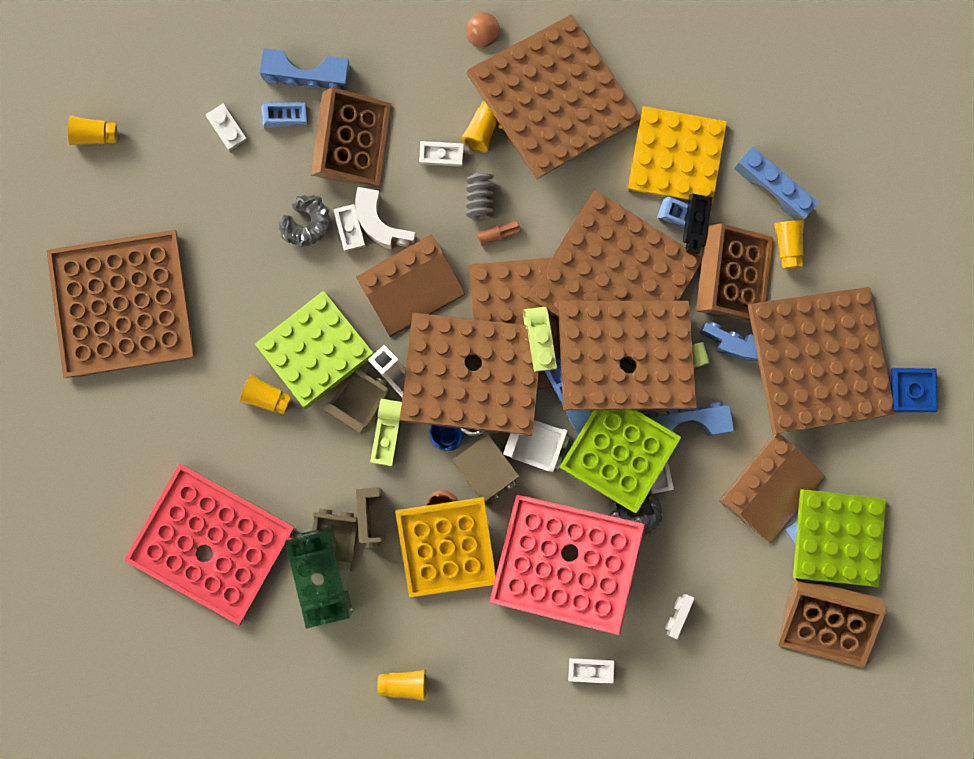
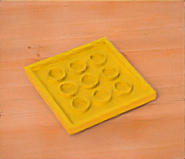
(676, 154)
(446, 547)

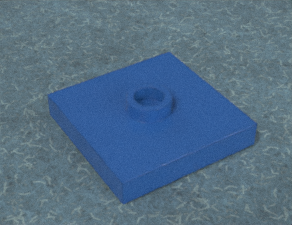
(914, 389)

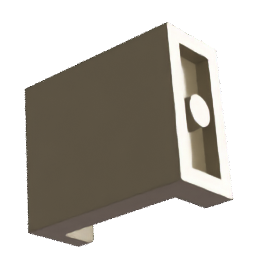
(357, 399)
(486, 469)
(363, 513)
(345, 534)

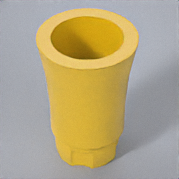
(480, 129)
(91, 131)
(790, 243)
(265, 395)
(404, 685)

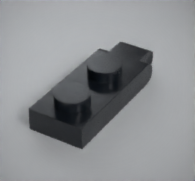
(697, 222)

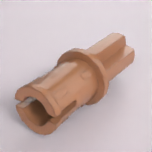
(498, 232)

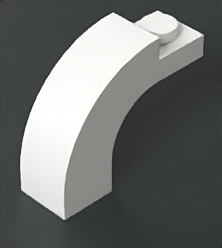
(367, 213)
(390, 368)

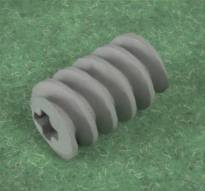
(478, 196)

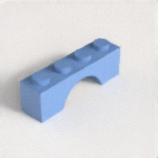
(331, 73)
(792, 197)
(713, 420)

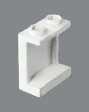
(540, 449)

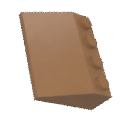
(350, 138)
(733, 271)
(410, 283)
(770, 487)
(831, 622)

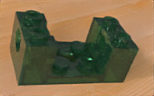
(311, 554)

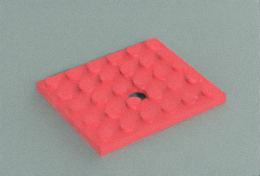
(204, 513)
(580, 592)

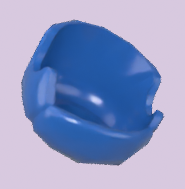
(445, 437)

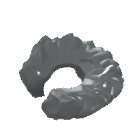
(315, 230)
(650, 517)

